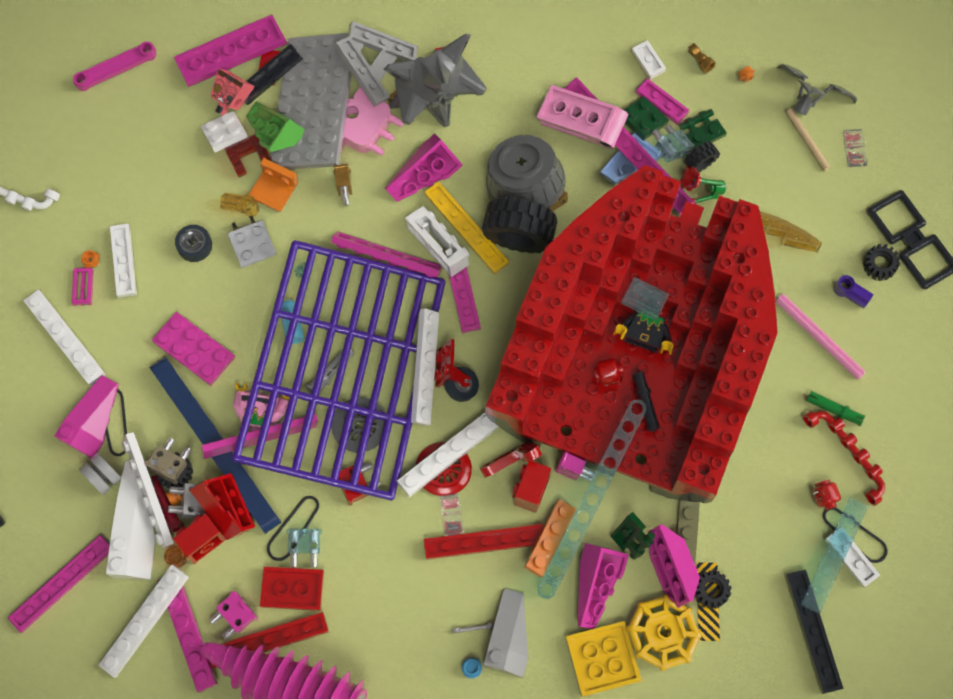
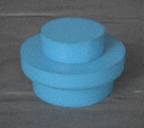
(471, 668)

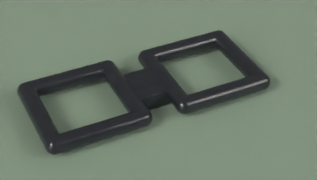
(912, 238)

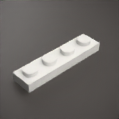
(123, 260)

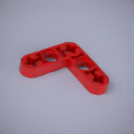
(525, 452)

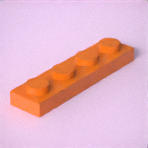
(549, 538)

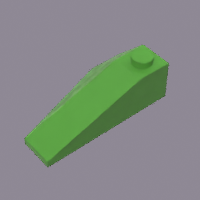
(273, 128)

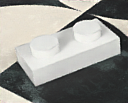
(648, 59)

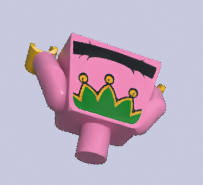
(240, 402)

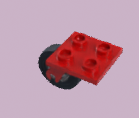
(459, 382)

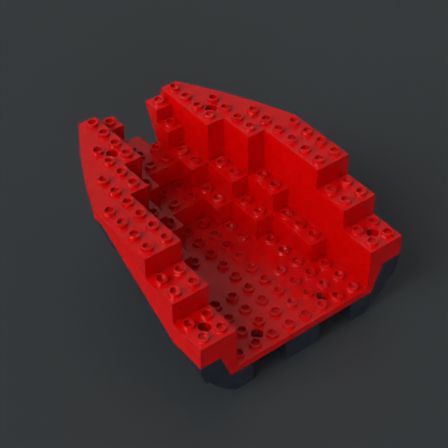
(717, 320)

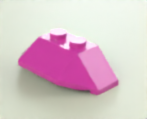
(673, 566)

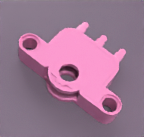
(369, 125)

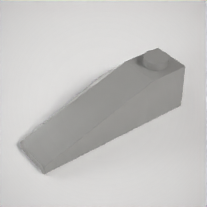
(508, 641)

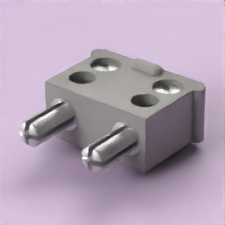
(187, 502)

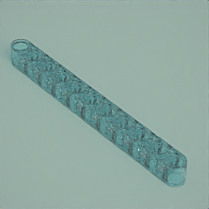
(591, 509)

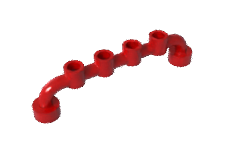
(860, 456)

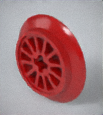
(456, 485)

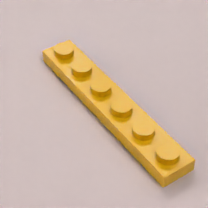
(466, 228)

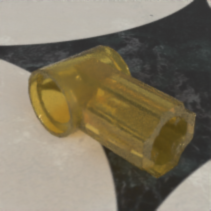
(239, 203)

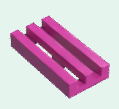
(82, 301)

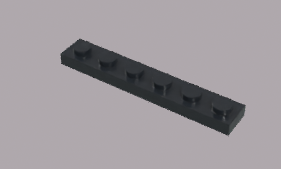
(814, 635)

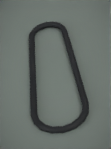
(124, 424)
(283, 525)
(864, 529)

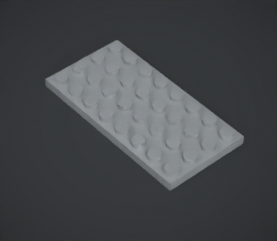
(317, 100)

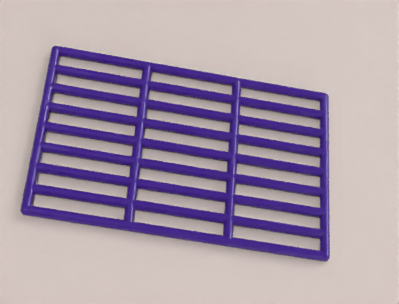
(333, 402)

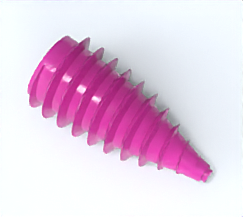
(279, 677)

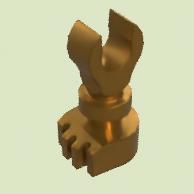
(706, 63)

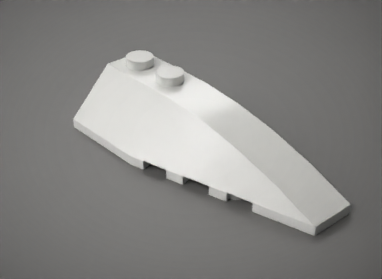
(132, 534)

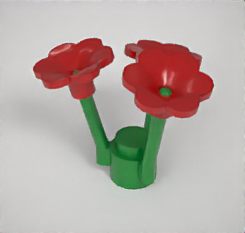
(691, 179)

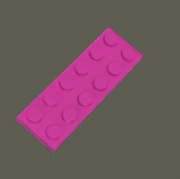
(230, 50)

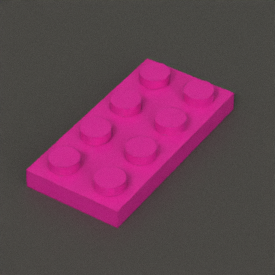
(193, 348)

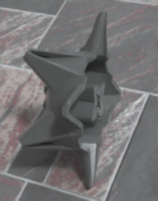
(434, 82)

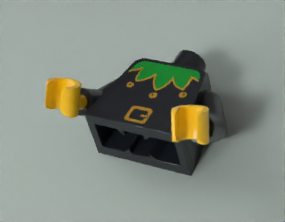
(645, 333)

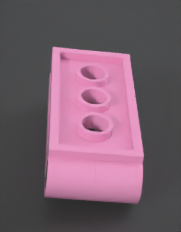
(562, 110)

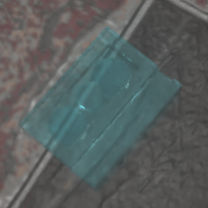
(645, 298)

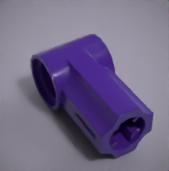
(854, 292)

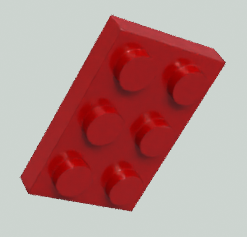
(292, 588)

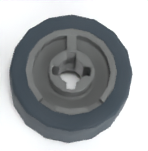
(199, 250)

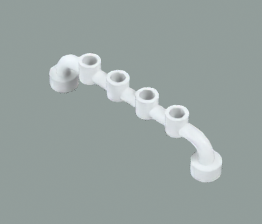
(27, 202)

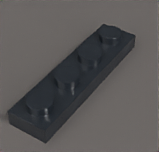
(273, 72)

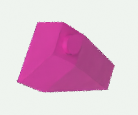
(426, 166)
(87, 422)
(597, 577)

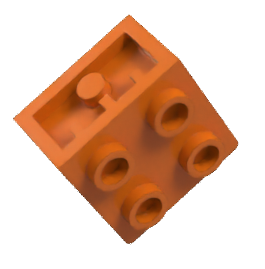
(274, 185)

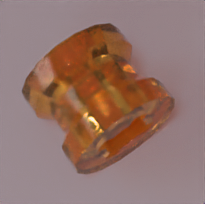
(172, 555)

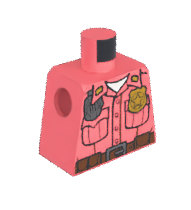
(229, 91)

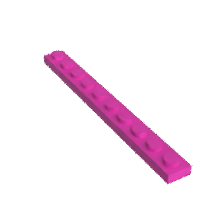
(632, 149)

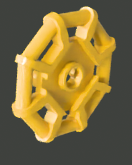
(658, 642)

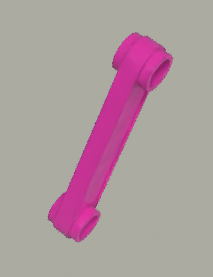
(114, 66)

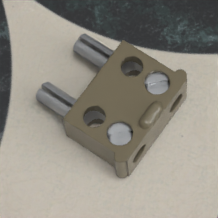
(166, 465)

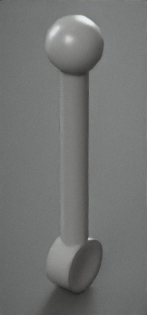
(489, 626)

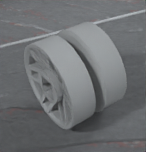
(100, 474)

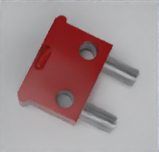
(345, 475)

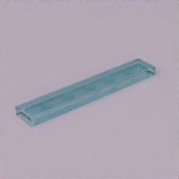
(834, 555)

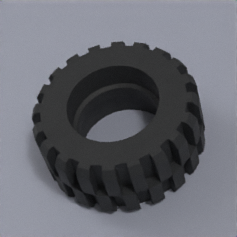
(519, 224)

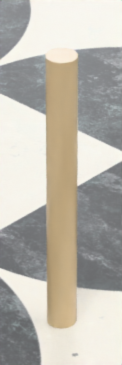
(808, 140)

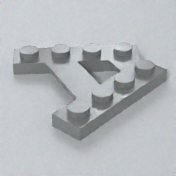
(370, 76)

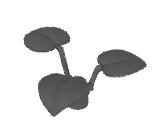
(805, 102)

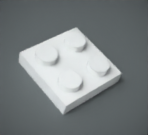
(224, 131)

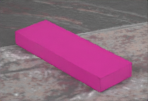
(662, 101)

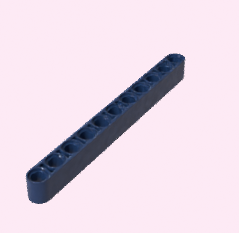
(207, 434)

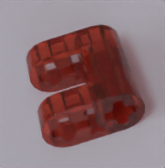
(242, 149)

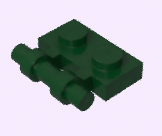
(708, 132)
(628, 531)

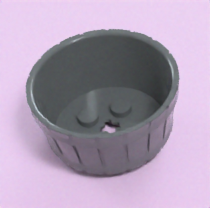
(537, 180)

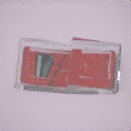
(854, 148)
(451, 515)

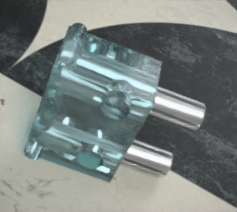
(673, 145)
(303, 539)

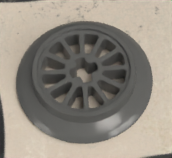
(338, 423)

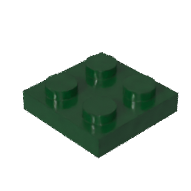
(644, 118)

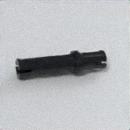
(644, 395)

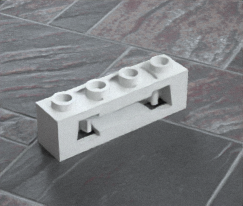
(455, 258)

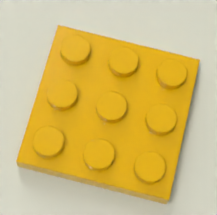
(603, 659)

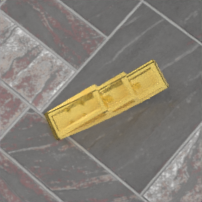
(790, 233)

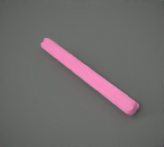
(820, 336)

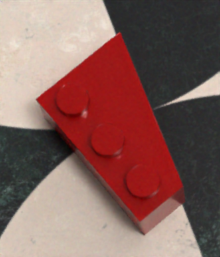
(224, 505)

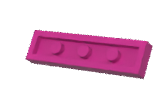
(465, 302)

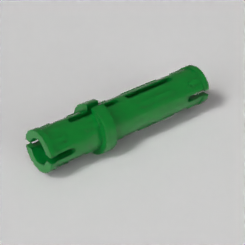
(835, 408)

